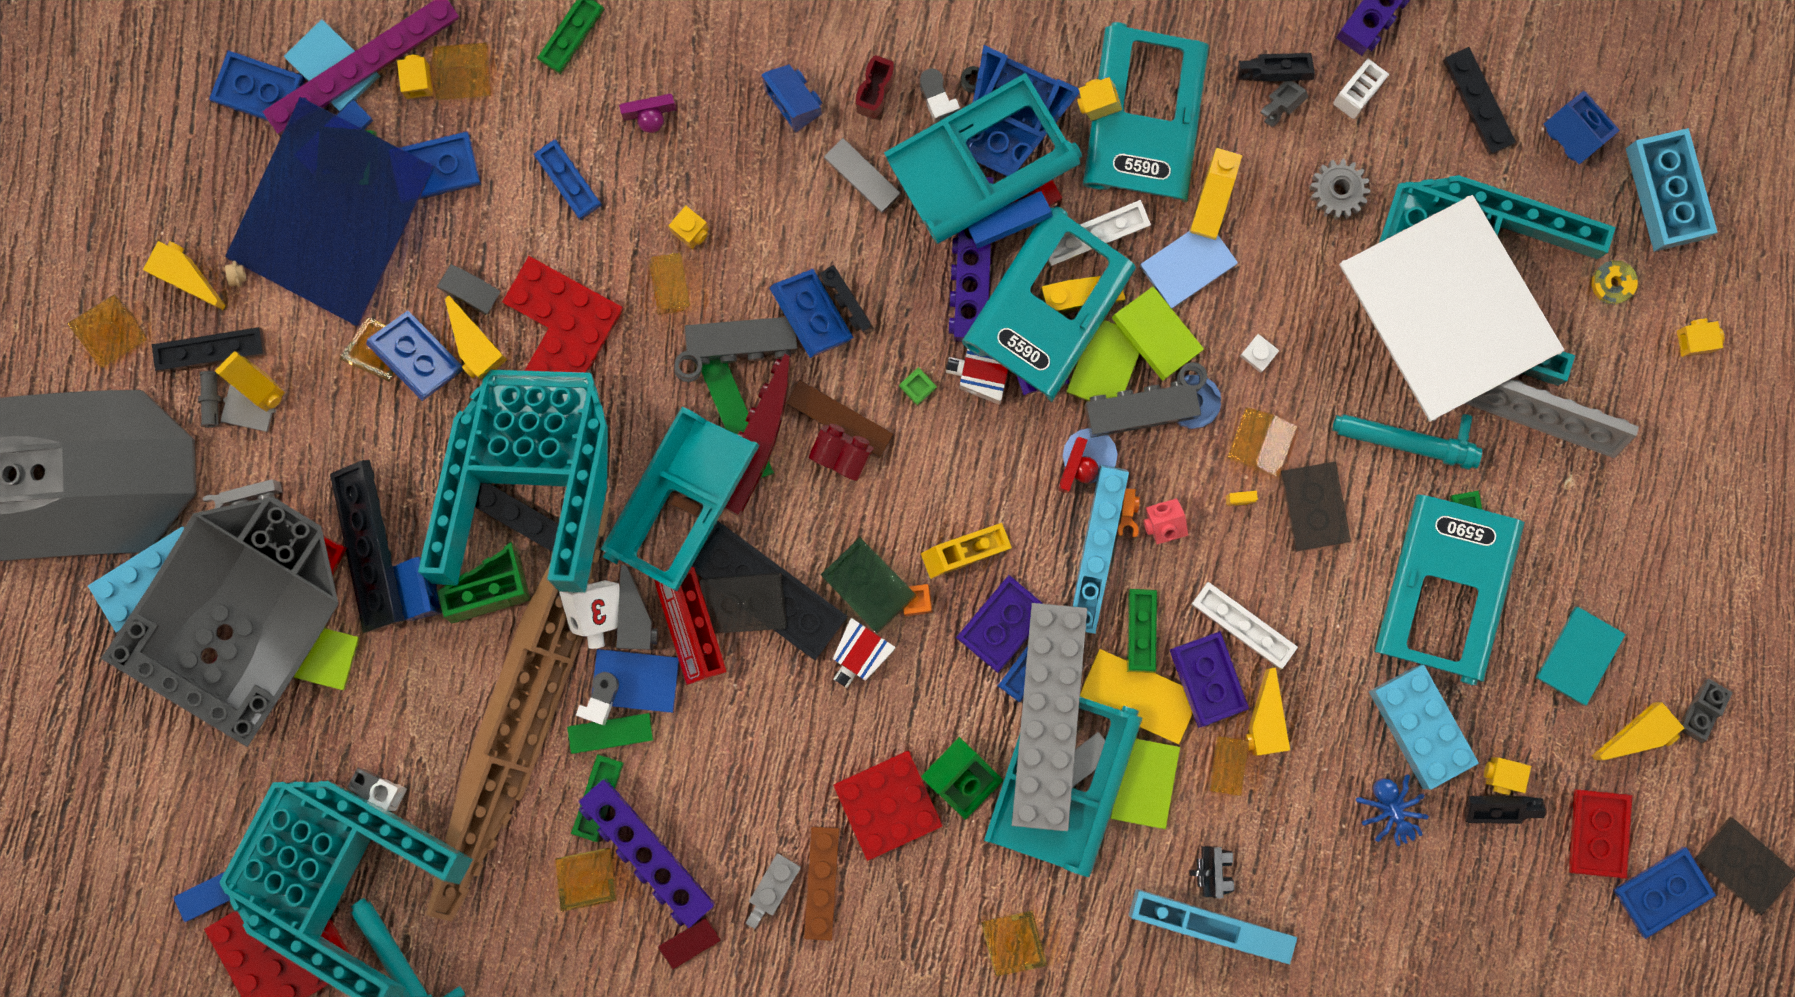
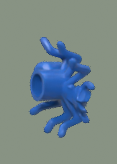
(1392, 804)

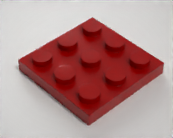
(887, 805)

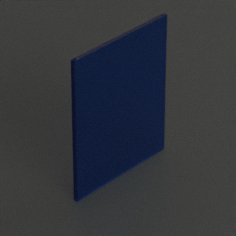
(329, 211)

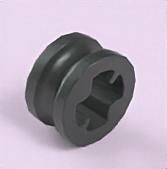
(967, 74)

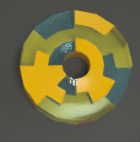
(1623, 274)

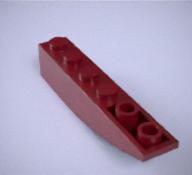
(763, 429)

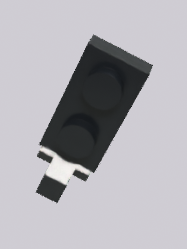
(1277, 67)
(846, 299)
(1503, 809)

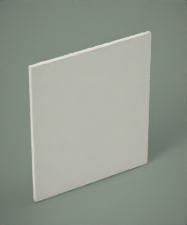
(1451, 307)

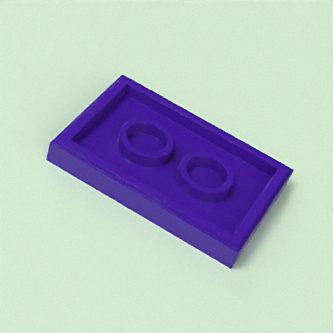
(1000, 624)
(1209, 679)

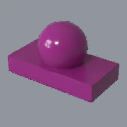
(648, 111)

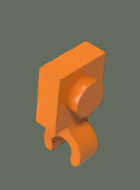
(1129, 506)

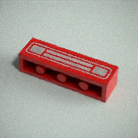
(691, 630)

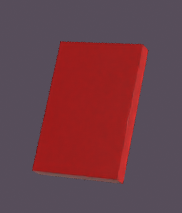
(1600, 833)

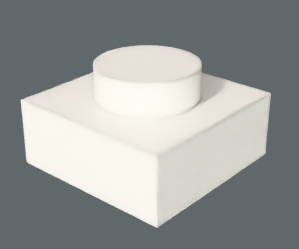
(1259, 353)

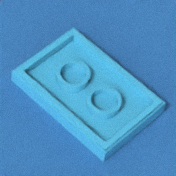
(320, 51)

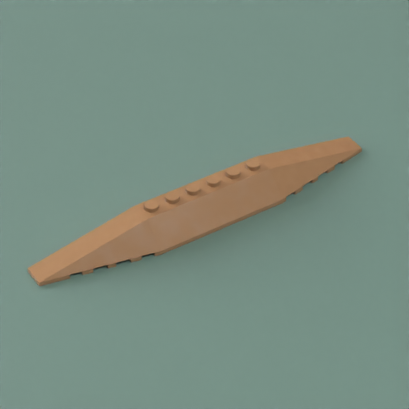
(511, 733)

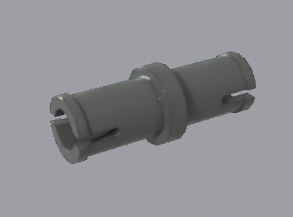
(209, 399)

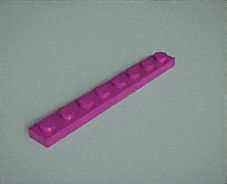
(365, 61)

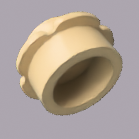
(235, 274)

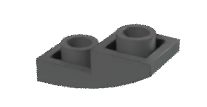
(468, 288)
(1704, 710)

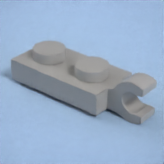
(245, 494)
(772, 888)

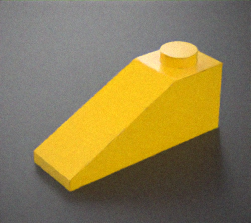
(1215, 193)
(179, 270)
(1070, 294)
(472, 344)
(251, 381)
(965, 550)
(1267, 723)
(1649, 730)

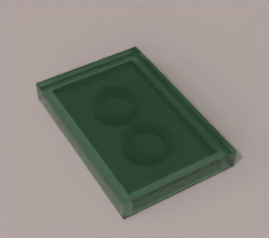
(868, 585)

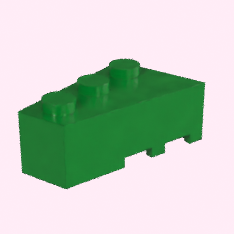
(487, 588)

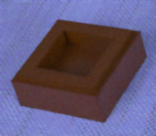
(686, 506)

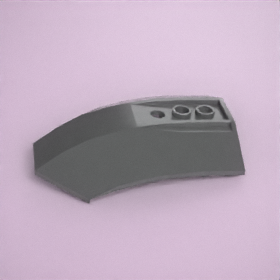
(110, 478)
(238, 567)

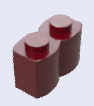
(871, 92)
(841, 452)

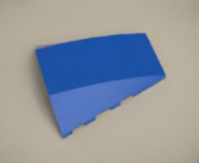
(1012, 140)

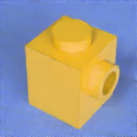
(415, 77)
(1099, 98)
(689, 227)
(1700, 338)
(1506, 775)

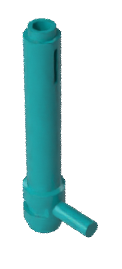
(1450, 451)
(389, 952)

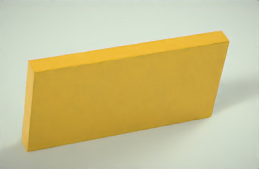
(1158, 699)

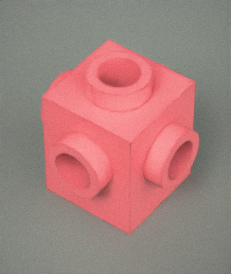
(1166, 521)

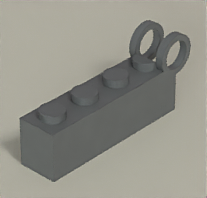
(735, 340)
(1146, 408)

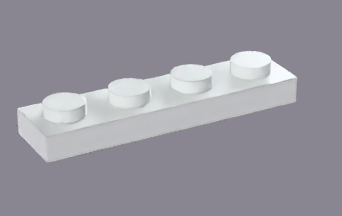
(1106, 227)
(1244, 625)

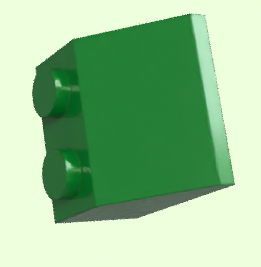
(962, 778)

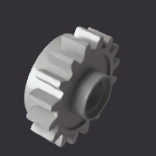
(1346, 177)

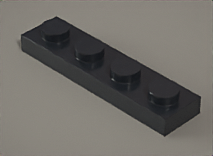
(1479, 101)
(207, 349)
(517, 515)

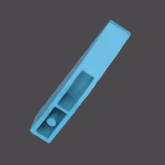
(1099, 542)
(1212, 926)

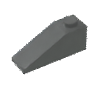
(634, 620)

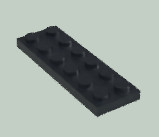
(366, 546)
(809, 616)

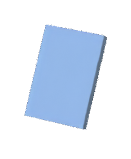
(1187, 266)

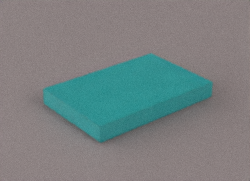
(1580, 656)

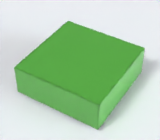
(917, 386)

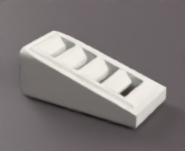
(1352, 103)

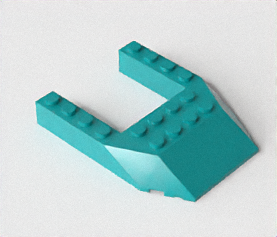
(1510, 211)
(524, 432)
(300, 863)

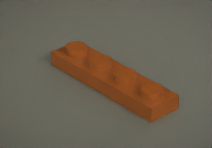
(821, 883)

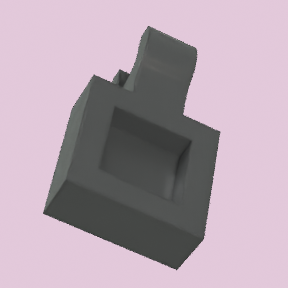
(1283, 99)

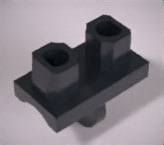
(1210, 872)

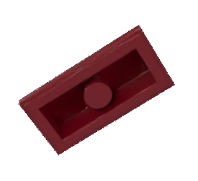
(689, 943)

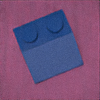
(791, 96)
(1580, 127)
(416, 593)

